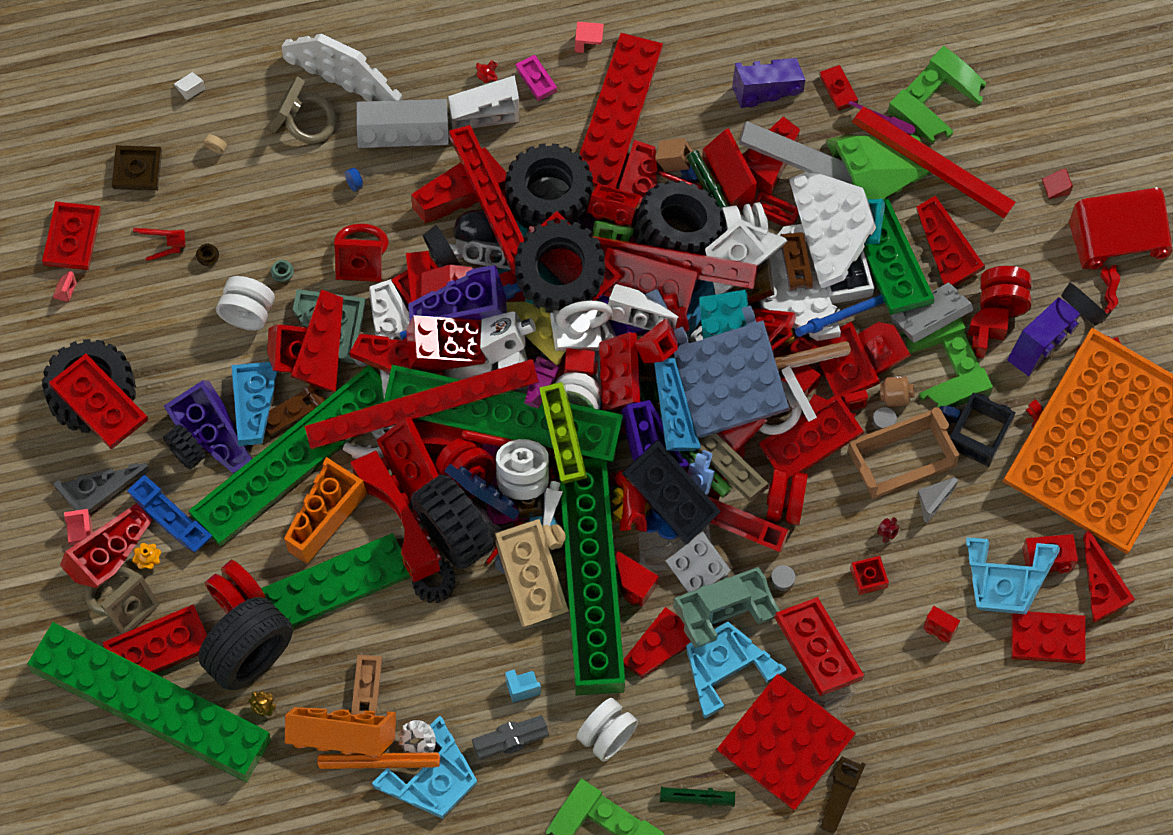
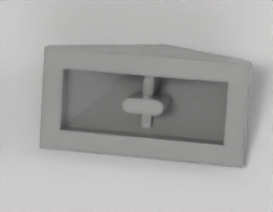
(935, 496)

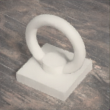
(578, 325)
(796, 400)

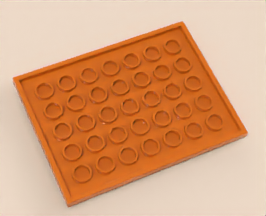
(1102, 442)

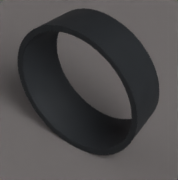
(439, 247)
(1083, 304)

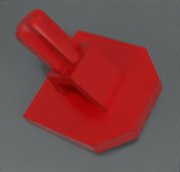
(883, 346)

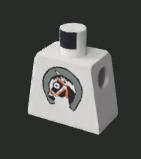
(504, 335)

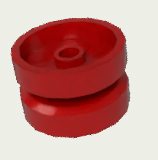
(1006, 289)
(469, 455)
(785, 496)
(233, 586)

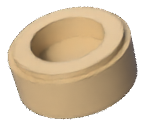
(215, 144)

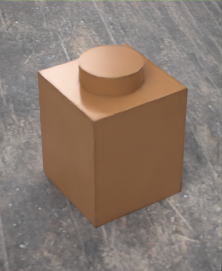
(672, 155)

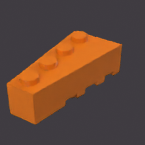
(324, 509)
(340, 730)

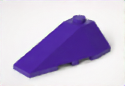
(470, 297)
(209, 422)

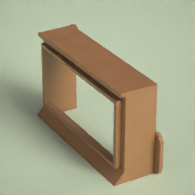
(931, 420)

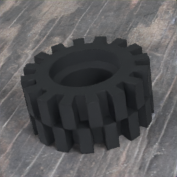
(184, 446)
(440, 591)

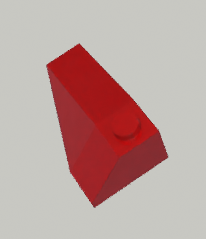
(106, 549)

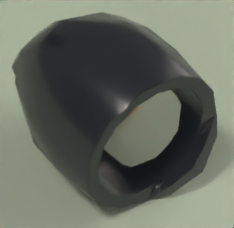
(473, 226)

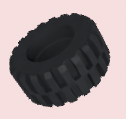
(543, 163)
(683, 203)
(559, 237)
(106, 357)
(452, 521)

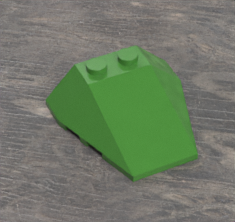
(875, 164)

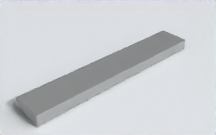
(792, 152)

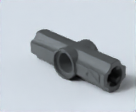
(510, 737)

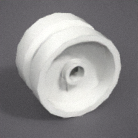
(245, 303)
(582, 389)
(522, 469)
(607, 729)

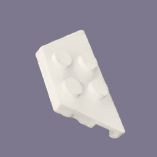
(744, 244)

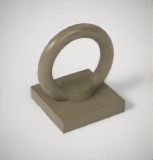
(289, 107)
(127, 604)

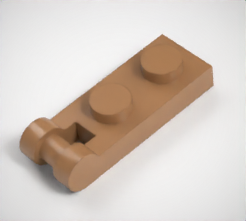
(366, 683)

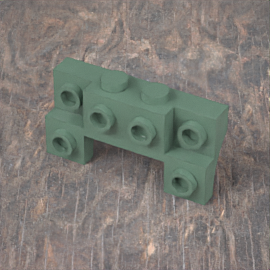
(724, 600)

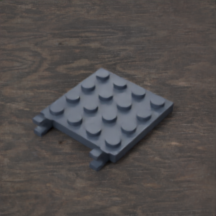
(730, 377)

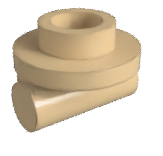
(554, 536)

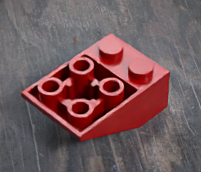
(443, 343)

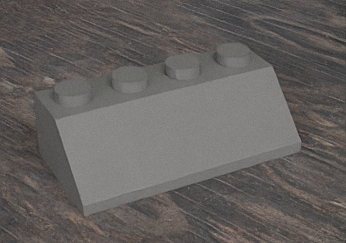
(402, 123)

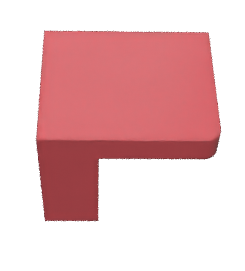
(588, 34)
(78, 525)

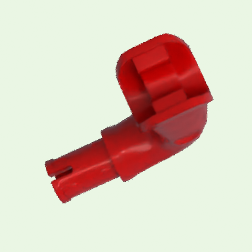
(633, 504)

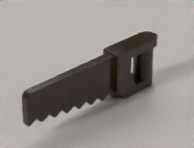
(841, 793)

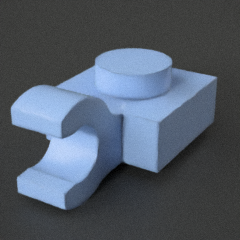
(699, 471)

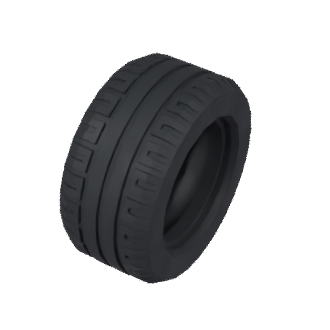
(245, 643)

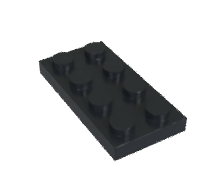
(671, 492)

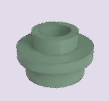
(279, 266)

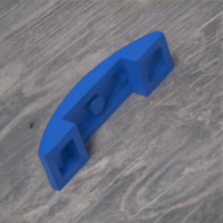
(168, 515)

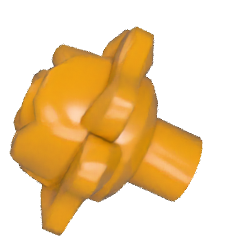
(147, 556)

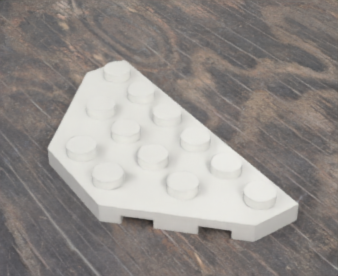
(339, 65)
(834, 223)
(805, 303)

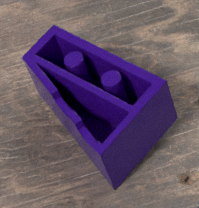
(1043, 336)

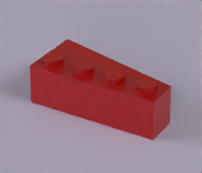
(451, 191)

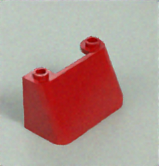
(1120, 226)

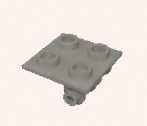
(698, 564)

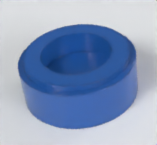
(354, 179)

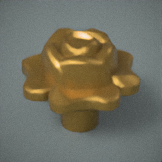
(262, 703)

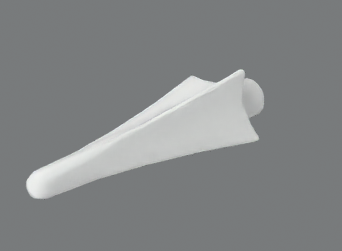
(472, 250)
(551, 498)

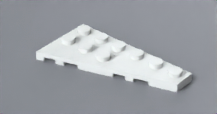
(389, 316)

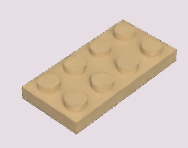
(530, 572)

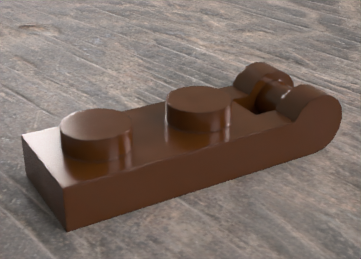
(796, 261)
(292, 411)

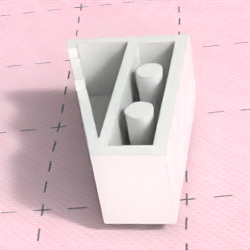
(485, 105)

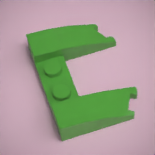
(942, 68)
(969, 373)
(589, 803)

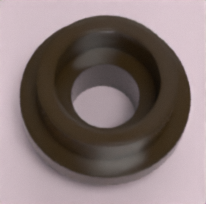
(207, 249)

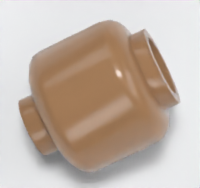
(897, 391)

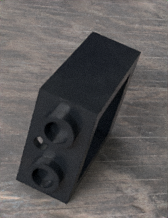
(972, 448)

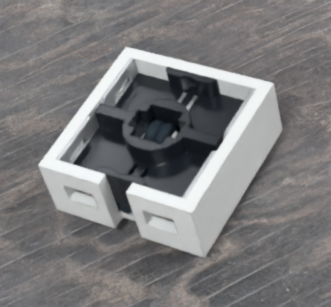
(855, 285)

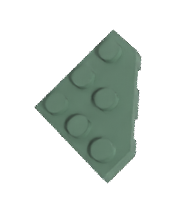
(351, 320)

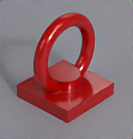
(359, 258)

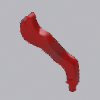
(1112, 281)

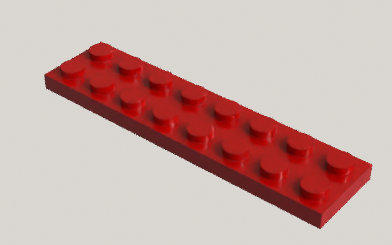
(619, 107)

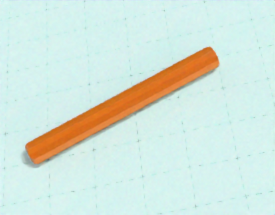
(385, 760)

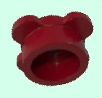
(888, 529)

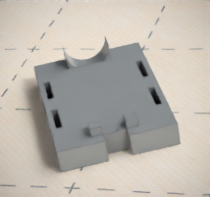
(927, 319)

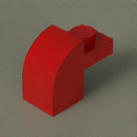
(986, 324)

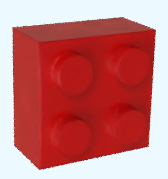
(869, 575)
(941, 624)

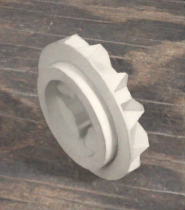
(421, 730)

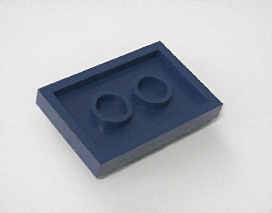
(478, 488)

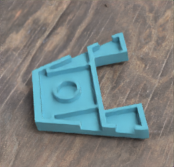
(1007, 586)
(724, 658)
(433, 788)

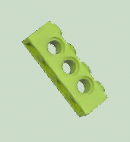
(563, 432)

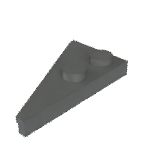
(98, 488)

